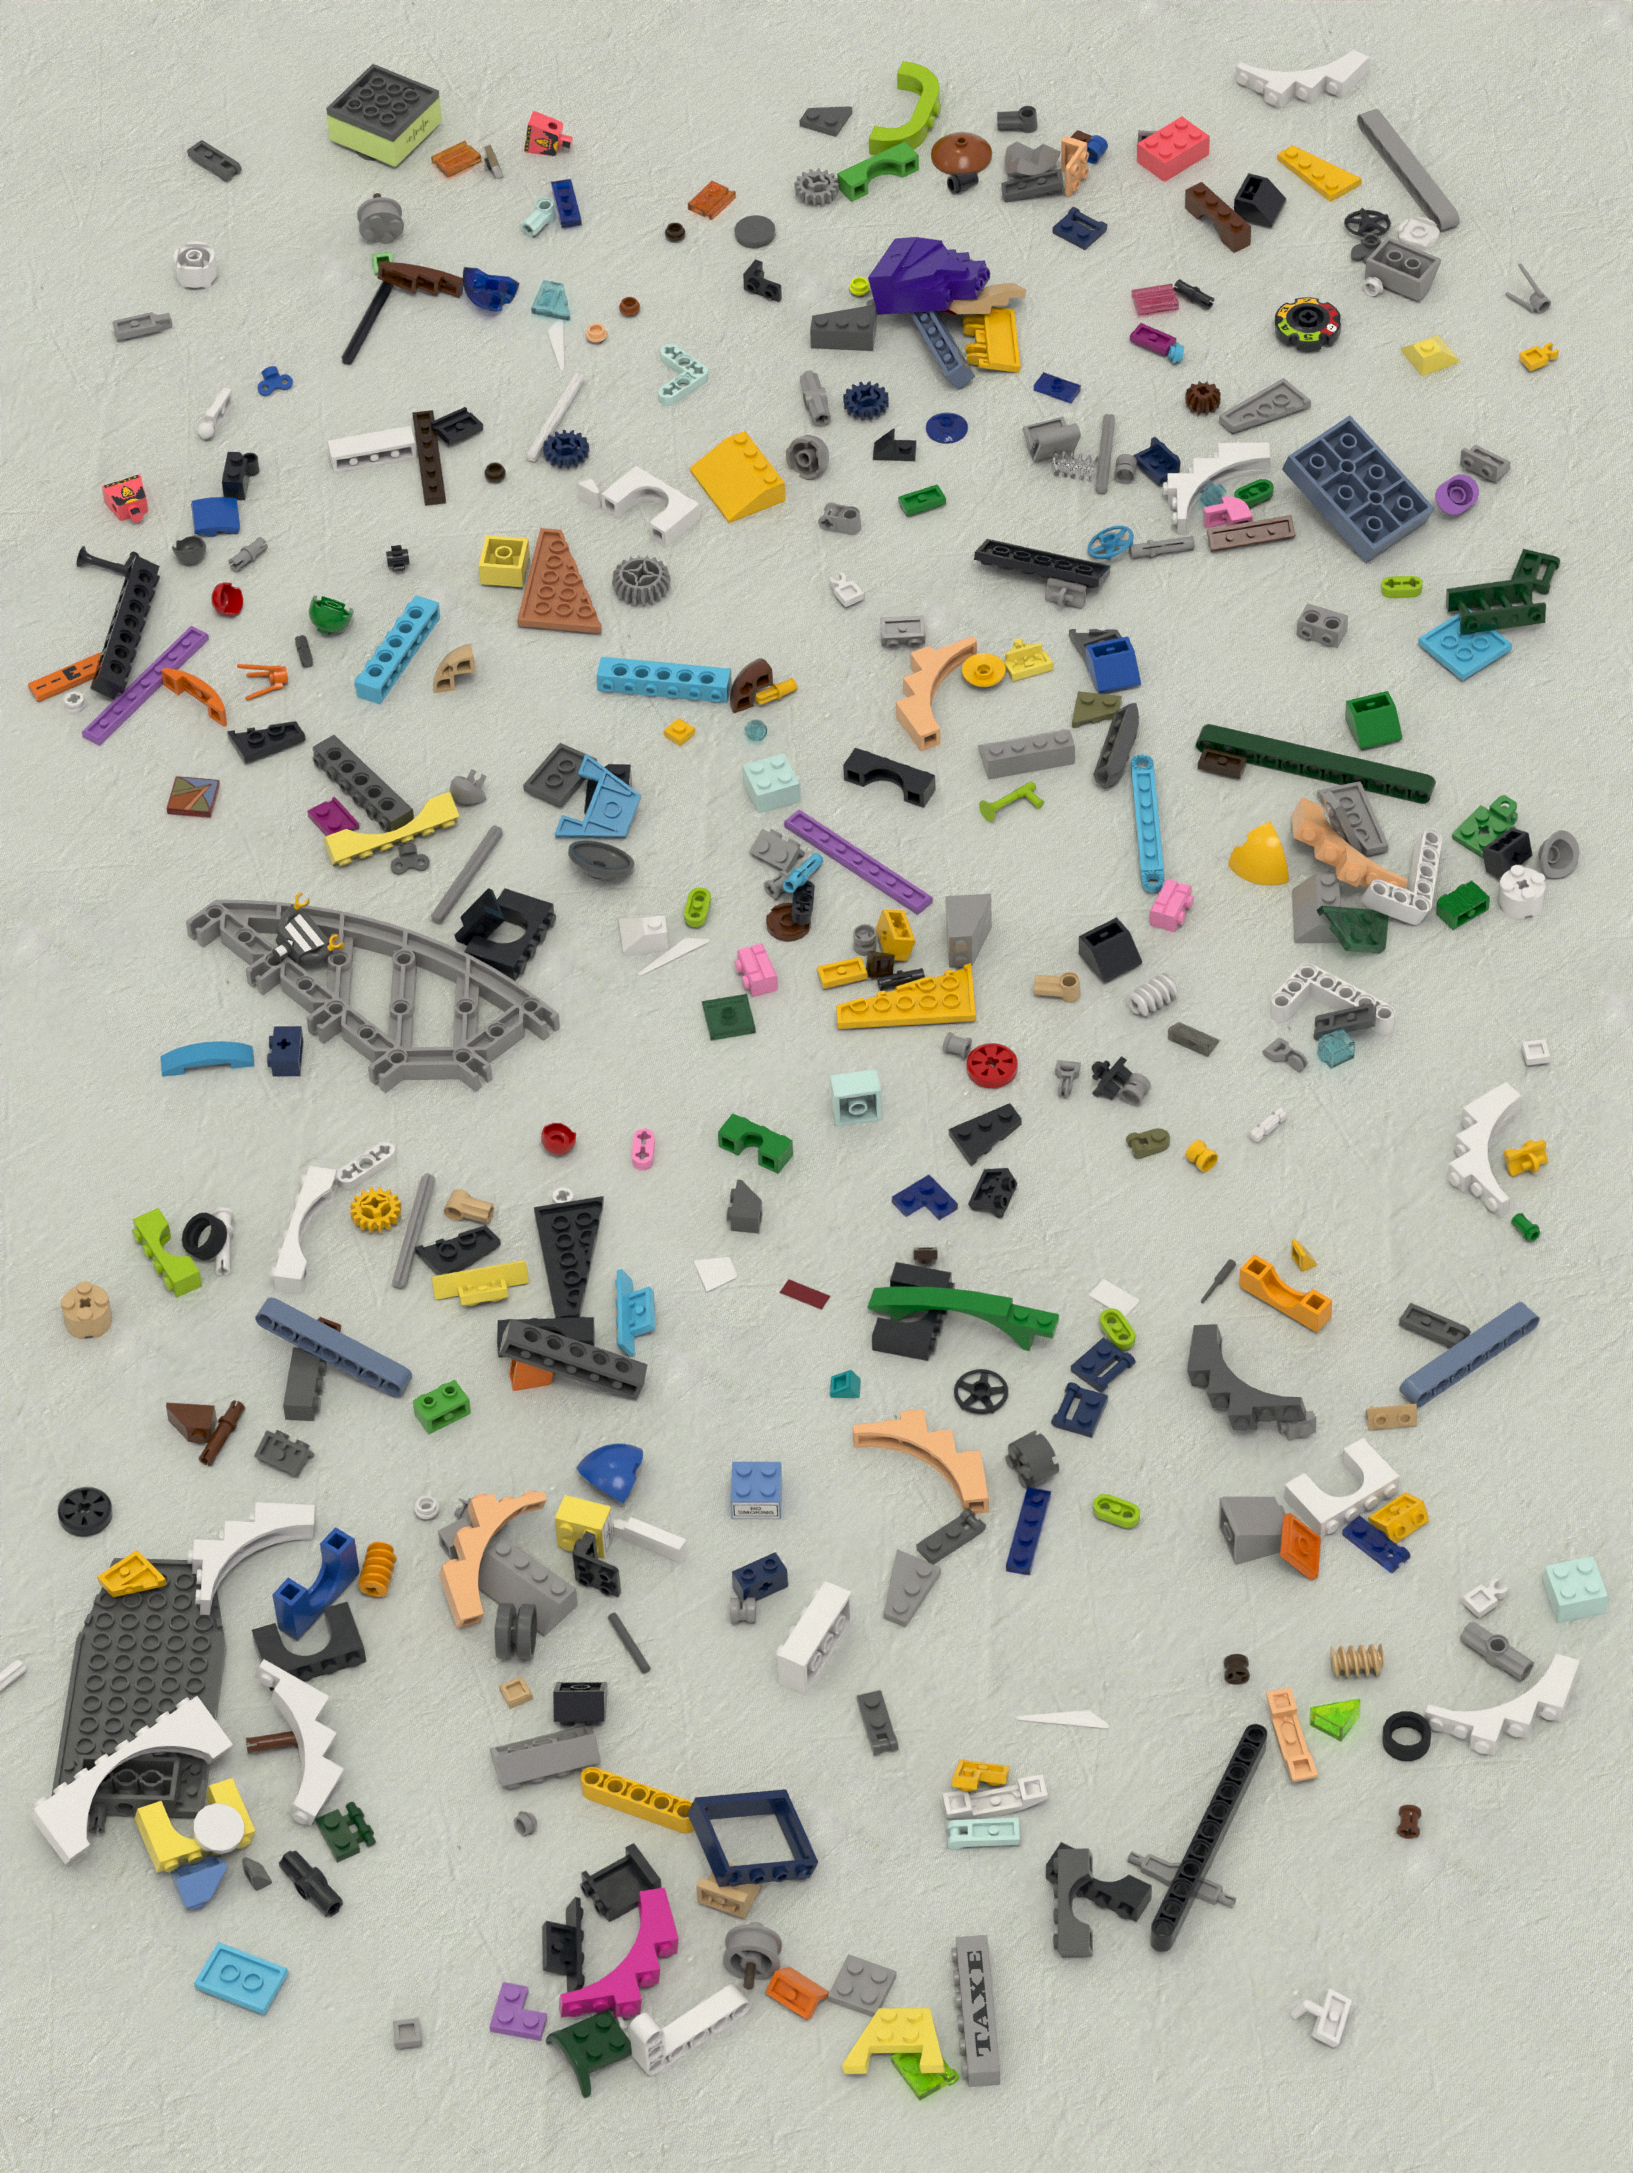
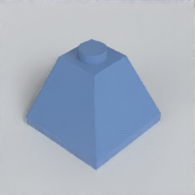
(198, 1881)

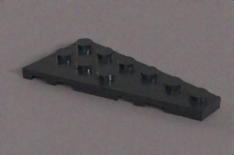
(568, 1245)

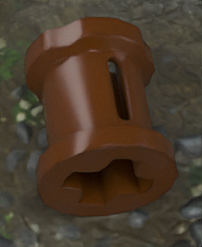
(1409, 1821)

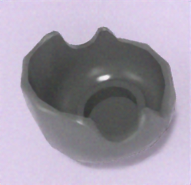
(190, 549)

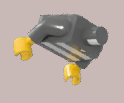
(302, 938)

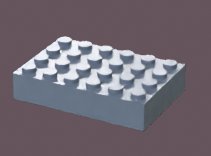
(1358, 488)

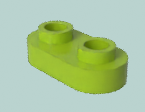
(696, 911)
(1119, 1331)
(1117, 1511)

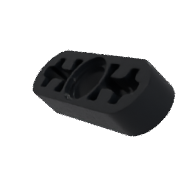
(802, 903)

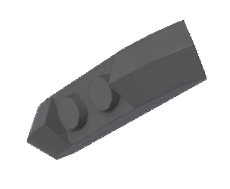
(1117, 746)

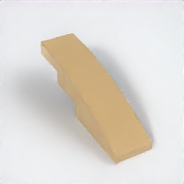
(990, 296)

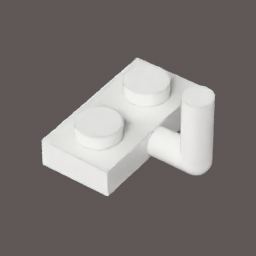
(1330, 2016)

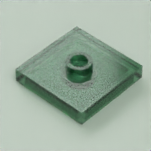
(728, 1017)

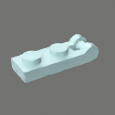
(983, 1832)

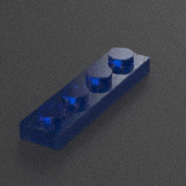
(1028, 1531)

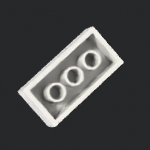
(814, 1637)

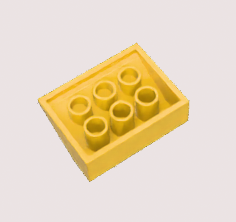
(739, 478)

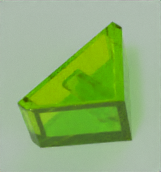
(1335, 1718)

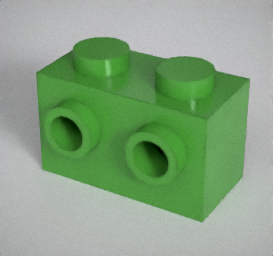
(441, 1406)

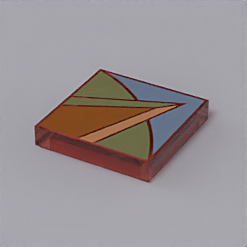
(193, 796)

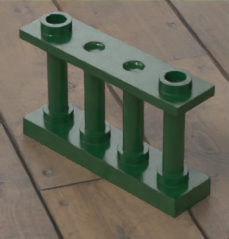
(1493, 594)

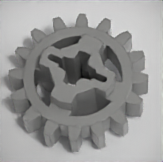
(816, 186)

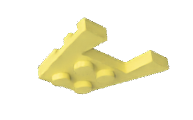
(897, 2032)

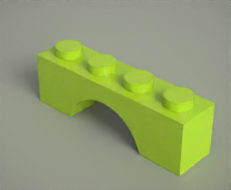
(177, 1271)

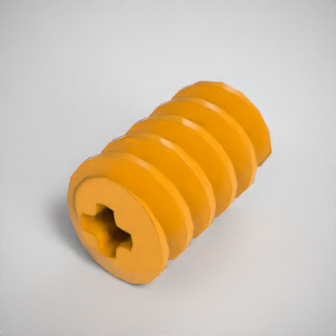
(377, 1569)

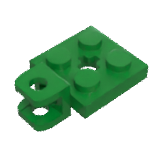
(1495, 821)

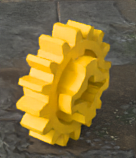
(375, 1209)

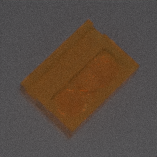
(456, 159)
(711, 200)

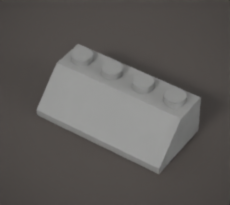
(1028, 753)
(517, 1578)
(545, 1756)

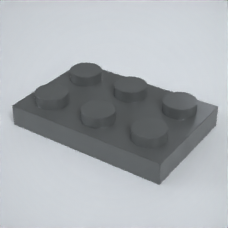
(557, 775)

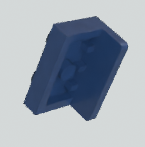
(1158, 461)

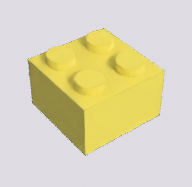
(504, 561)

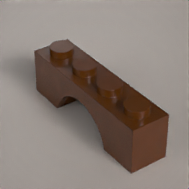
(1233, 230)

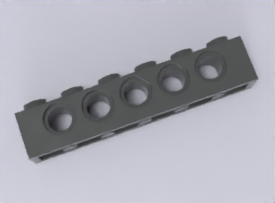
(362, 784)
(573, 1359)

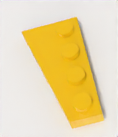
(1319, 174)

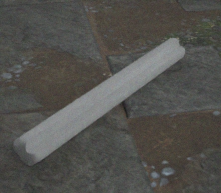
(1105, 453)

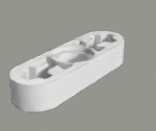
(370, 1156)

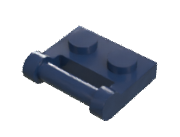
(1077, 233)
(1097, 1360)
(1087, 1413)

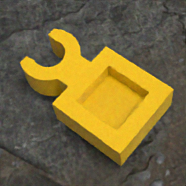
(1536, 357)

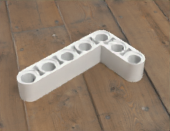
(1416, 901)
(1329, 990)
(659, 2047)

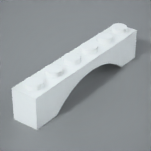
(317, 1192)

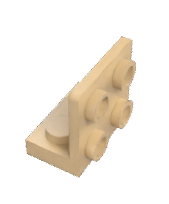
(728, 1899)

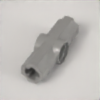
(815, 398)
(1506, 1657)

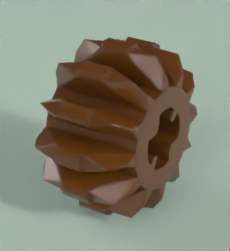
(1203, 398)

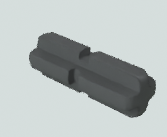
(304, 651)

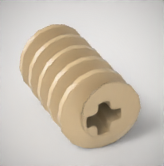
(1356, 1660)

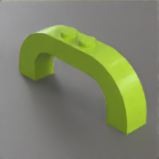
(924, 83)

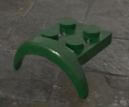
(592, 2046)

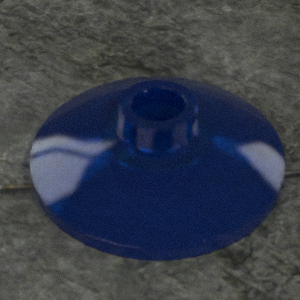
(946, 428)

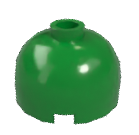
(329, 615)

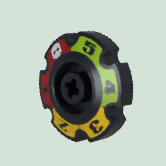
(1307, 324)

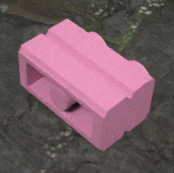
(1171, 905)
(756, 970)

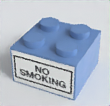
(756, 1490)

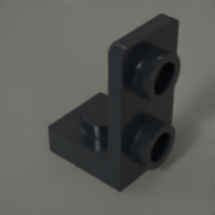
(755, 282)

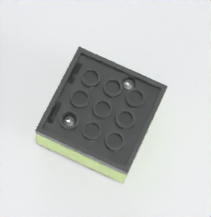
(384, 115)

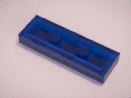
(566, 203)

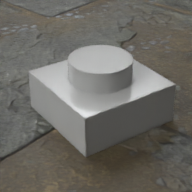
(407, 2033)

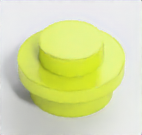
(859, 286)

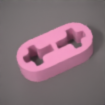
(639, 1149)

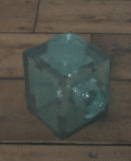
(1336, 1048)

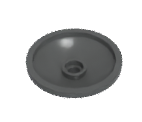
(600, 859)

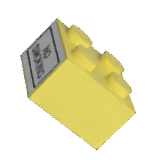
(578, 1516)

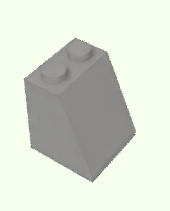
(967, 927)
(1251, 1526)

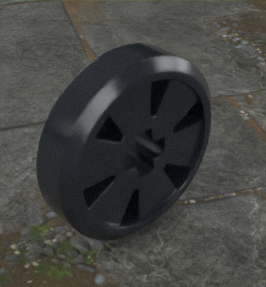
(85, 1523)

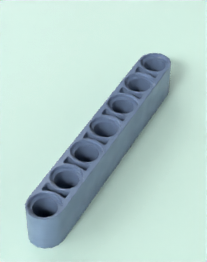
(333, 1347)
(1469, 1354)

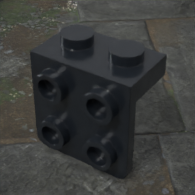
(594, 1572)

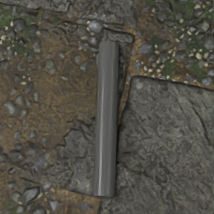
(629, 1643)

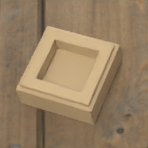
(515, 1692)

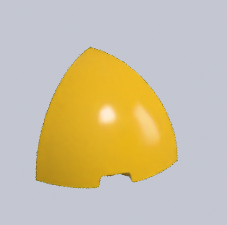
(1260, 858)

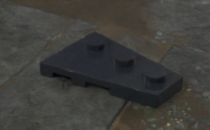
(263, 742)
(981, 1133)
(458, 1252)

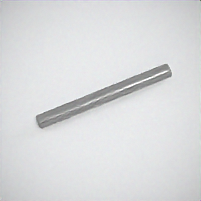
(466, 874)
(413, 1231)

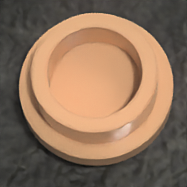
(596, 333)

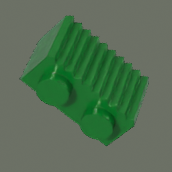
(1462, 904)

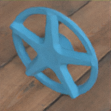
(1110, 542)

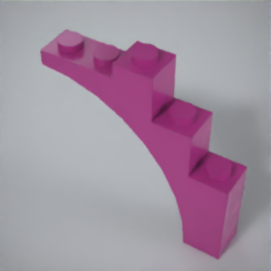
(640, 1967)

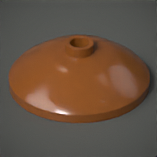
(961, 153)

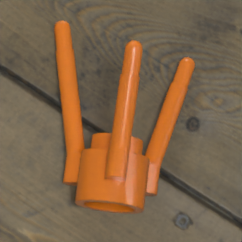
(276, 675)

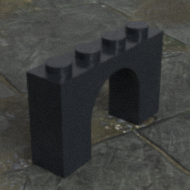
(526, 912)
(918, 1337)
(342, 1651)

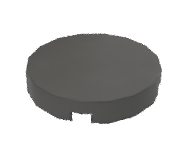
(755, 231)

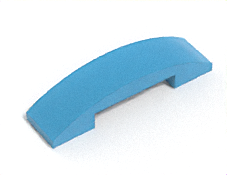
(206, 1054)

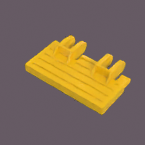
(994, 340)

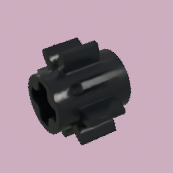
(397, 558)

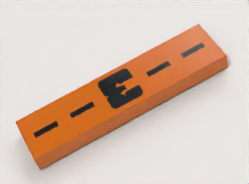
(64, 678)

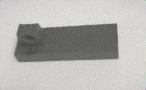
(1033, 185)

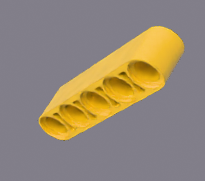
(629, 1792)

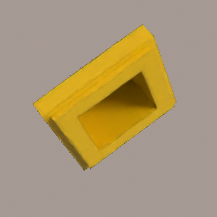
(1301, 1256)

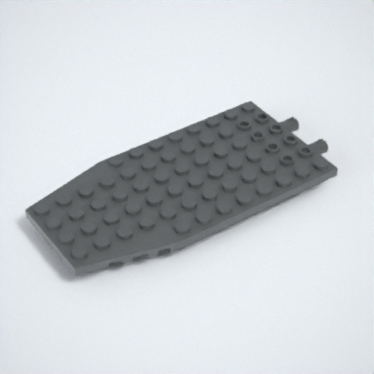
(127, 1670)

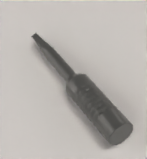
(1220, 1278)

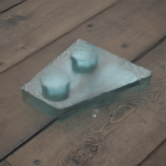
(551, 301)

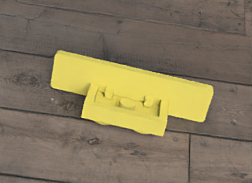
(481, 1283)

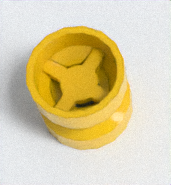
(1201, 1155)

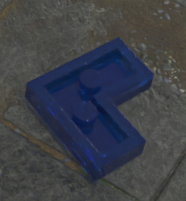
(925, 1193)

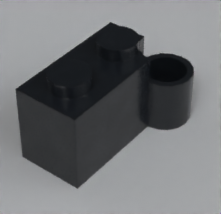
(237, 474)

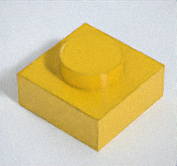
(679, 732)

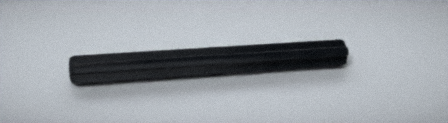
(366, 322)

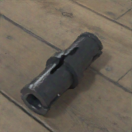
(1193, 294)
(887, 982)

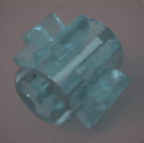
(1212, 494)

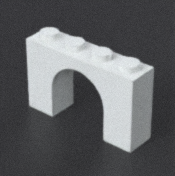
(640, 487)
(1327, 1512)

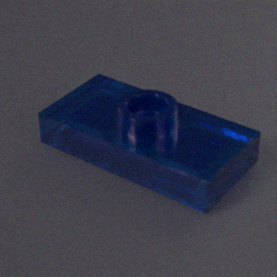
(1057, 387)

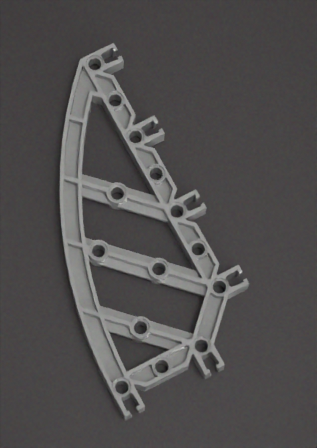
(329, 1006)

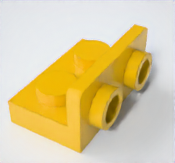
(1400, 1517)

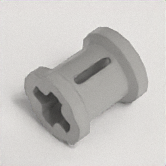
(775, 886)
(957, 1045)

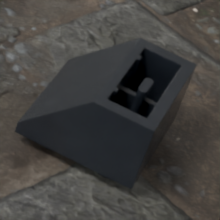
(1259, 200)
(1109, 950)

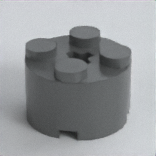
(1032, 1459)

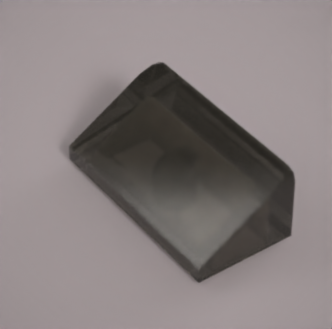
(1192, 1039)

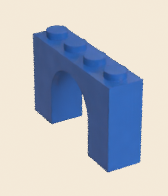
(300, 1607)

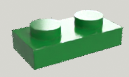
(922, 500)

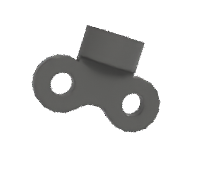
(409, 859)

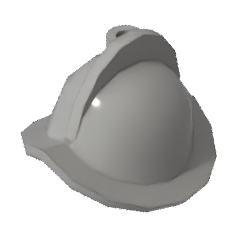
(1558, 855)

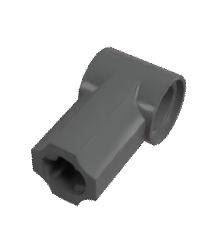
(1024, 119)

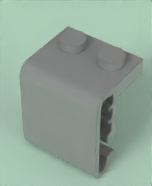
(1051, 435)

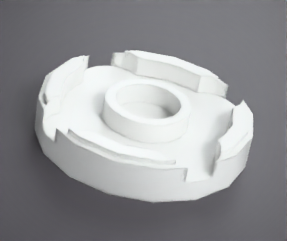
(1419, 233)
(218, 1828)

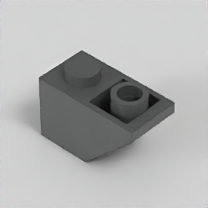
(746, 1209)

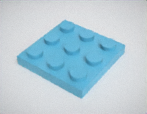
(1465, 652)

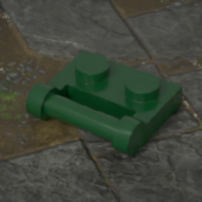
(1529, 566)

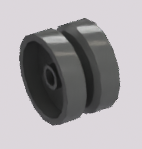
(515, 1630)

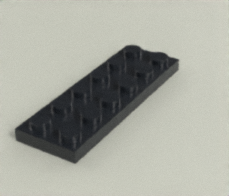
(1042, 562)

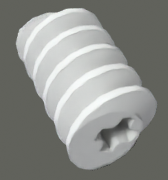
(1152, 995)

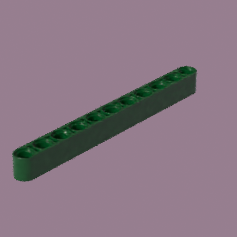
(1318, 763)

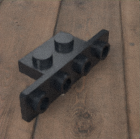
(563, 1946)

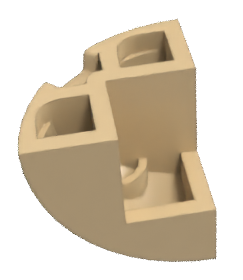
(456, 662)

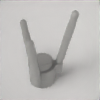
(1538, 300)

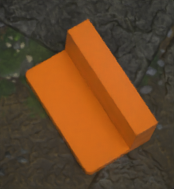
(796, 1991)

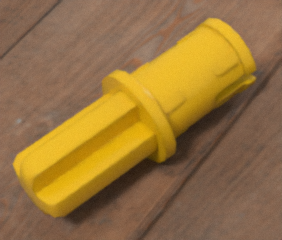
(776, 691)

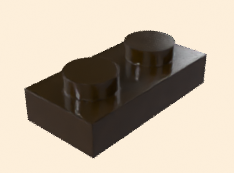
(1222, 763)

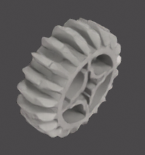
(641, 580)

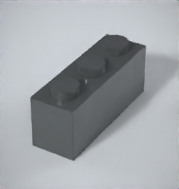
(303, 1386)

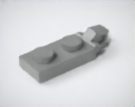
(141, 325)

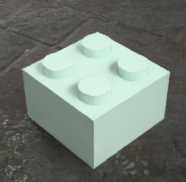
(771, 783)
(855, 1097)
(1575, 1589)

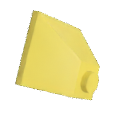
(1429, 355)

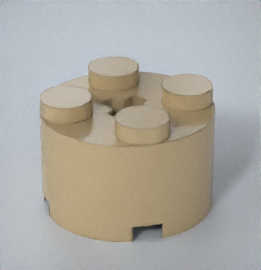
(86, 1310)

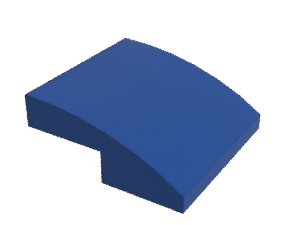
(215, 515)

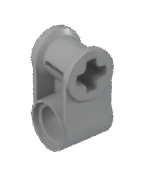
(842, 519)

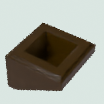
(879, 964)

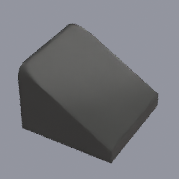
(255, 1874)

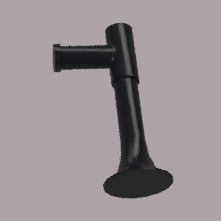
(85, 558)

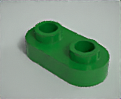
(1255, 492)

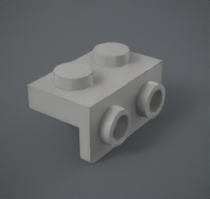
(1484, 463)
(902, 630)
(776, 850)

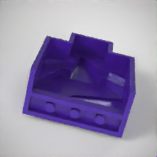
(924, 277)

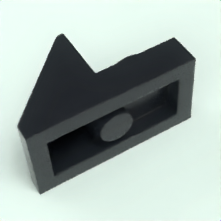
(889, 449)

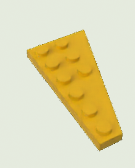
(922, 1001)

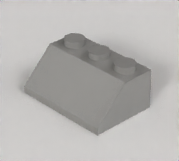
(1402, 268)
(1307, 898)

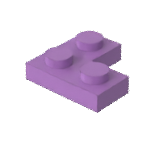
(512, 2018)

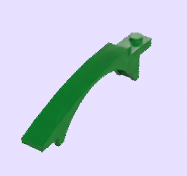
(1015, 1320)

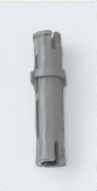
(1137, 549)

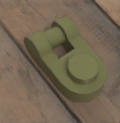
(1156, 1141)

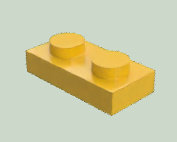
(842, 972)

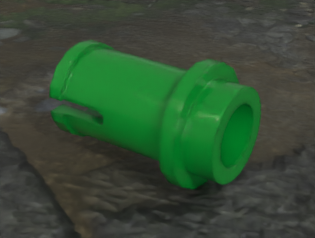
(1529, 1230)

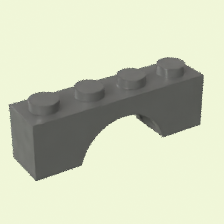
(1073, 1871)

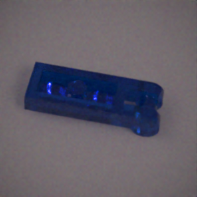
(1375, 1544)

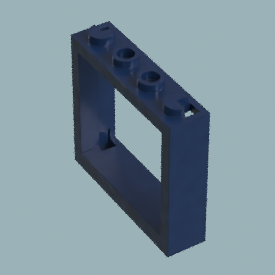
(752, 1804)

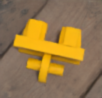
(1526, 1158)

